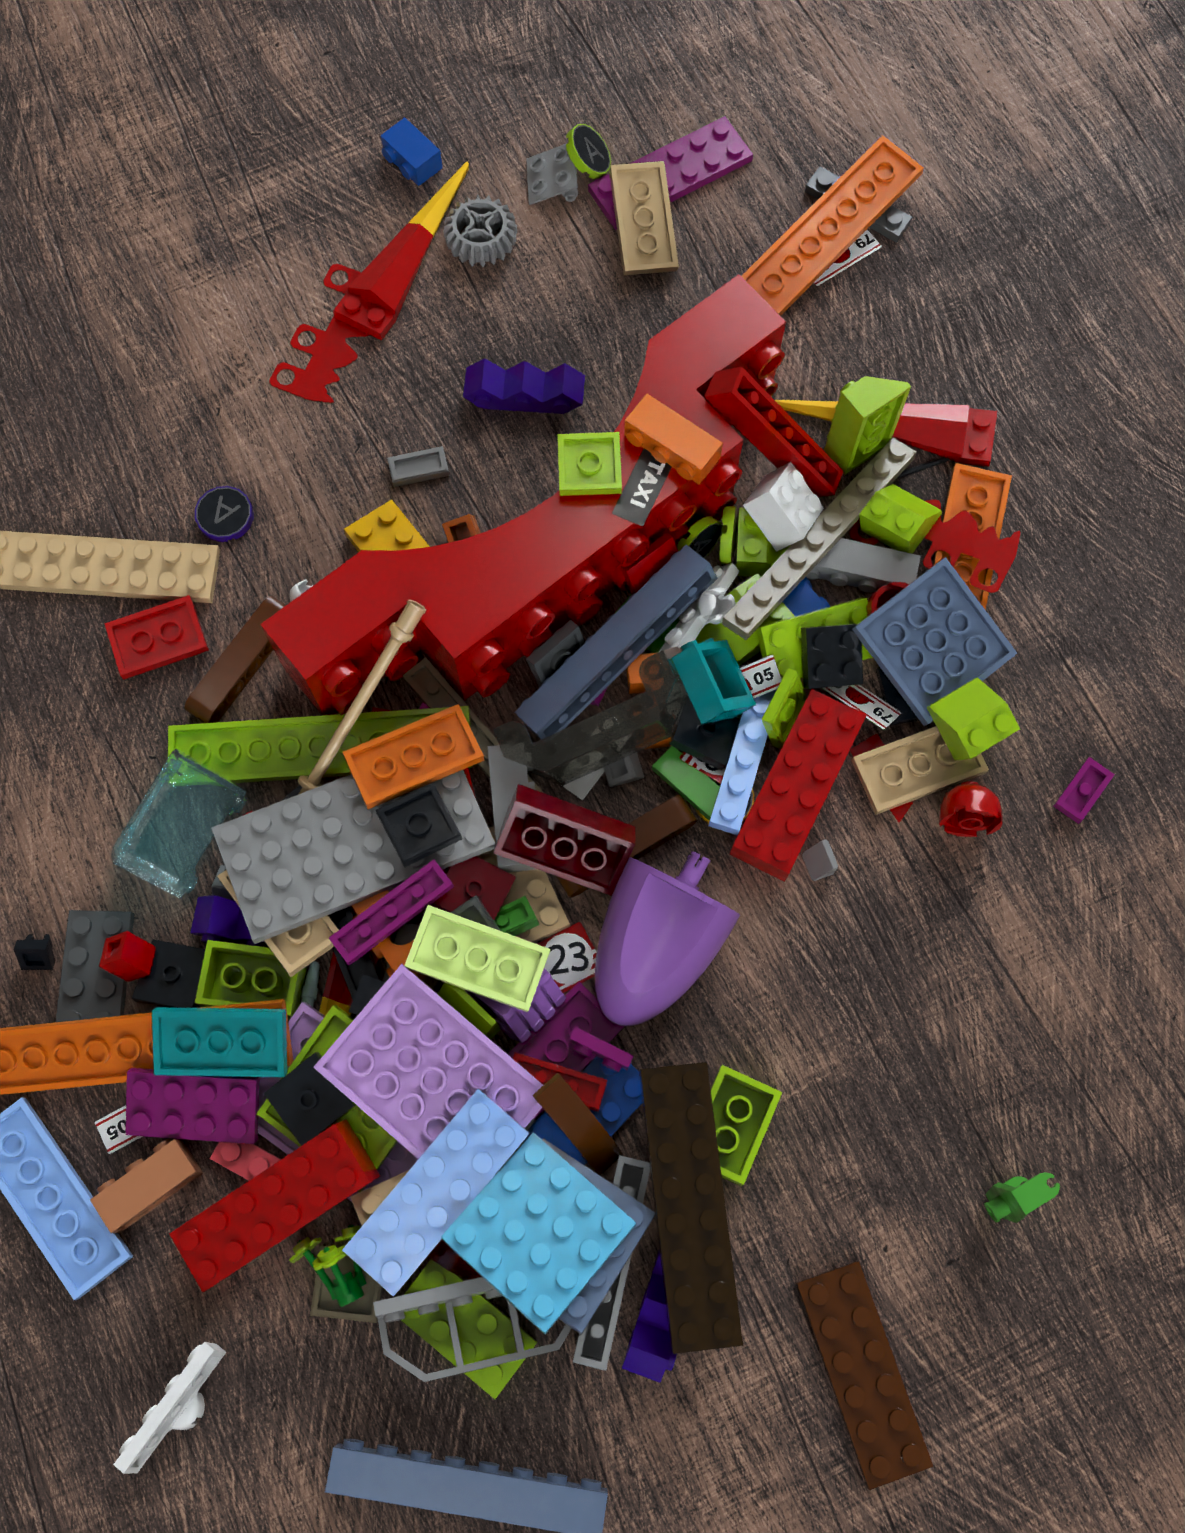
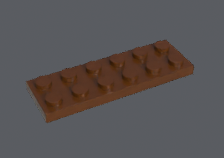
(864, 1375)

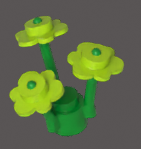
(345, 1287)

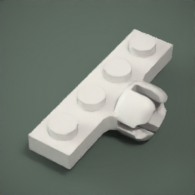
(707, 608)
(175, 1411)

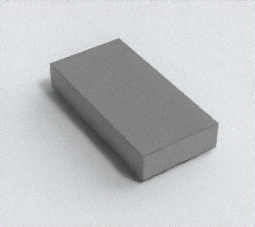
(418, 466)

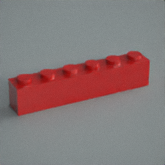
(772, 429)

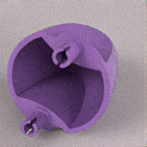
(656, 940)

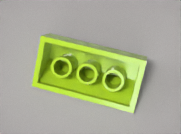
(864, 420)

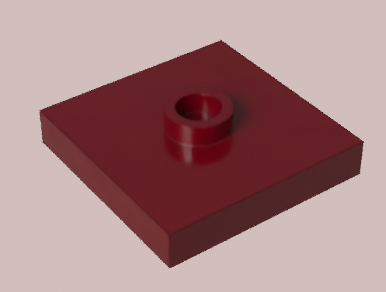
(476, 878)

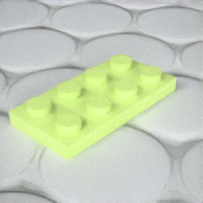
(477, 958)

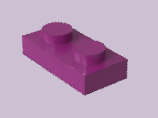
(1083, 790)
(588, 1044)

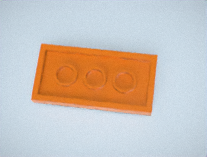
(413, 756)

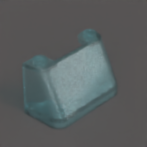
(176, 823)

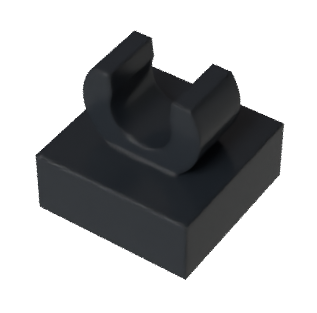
(34, 953)

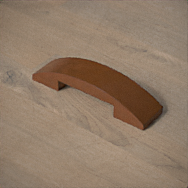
(578, 1124)

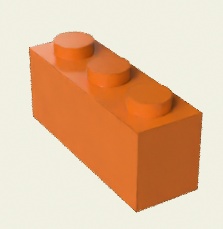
(672, 439)

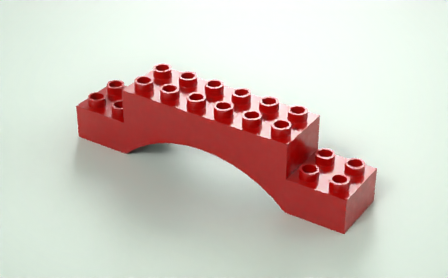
(524, 580)

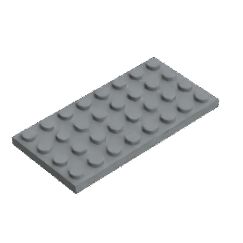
(329, 853)

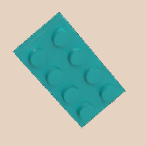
(219, 1042)

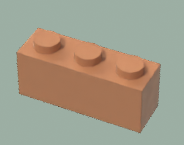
(145, 1185)

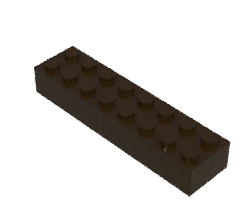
(690, 1209)

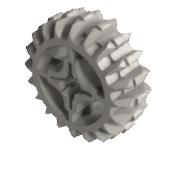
(482, 221)

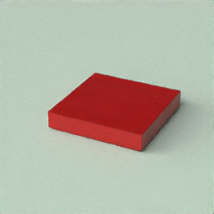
(649, 563)

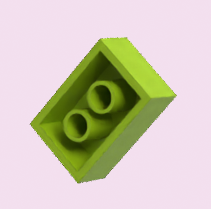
(244, 975)
(741, 1119)

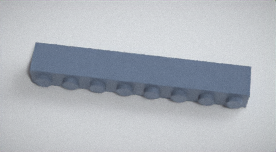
(617, 643)
(466, 1489)

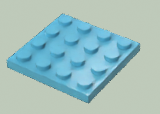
(538, 1232)

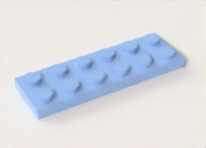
(435, 1192)
(55, 1203)

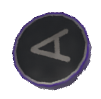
(224, 513)

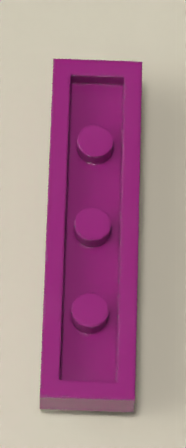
(391, 912)

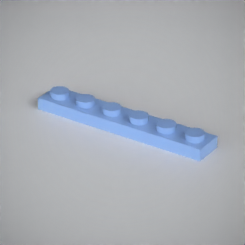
(741, 768)

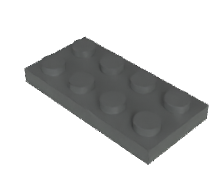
(85, 987)

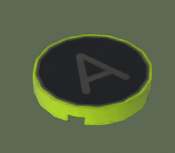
(588, 151)
(703, 536)

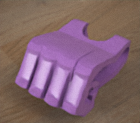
(517, 1022)

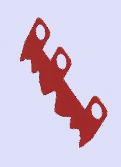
(327, 351)
(963, 536)

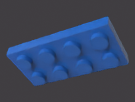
(619, 1102)

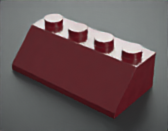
(565, 840)

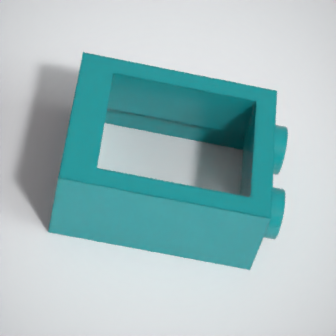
(713, 680)

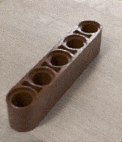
(234, 667)
(651, 832)

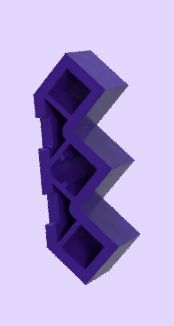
(524, 387)
(221, 921)
(649, 1344)

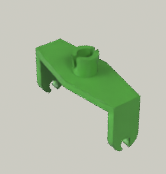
(1016, 1201)

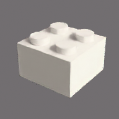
(783, 506)

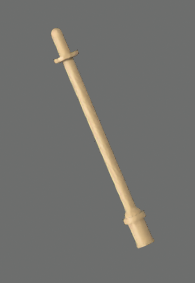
(400, 633)

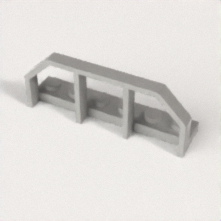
(453, 1296)

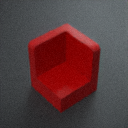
(127, 956)

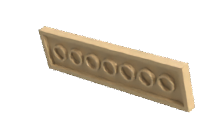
(107, 566)

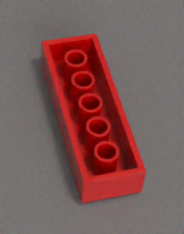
(797, 785)
(274, 1205)

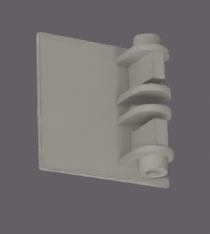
(551, 175)

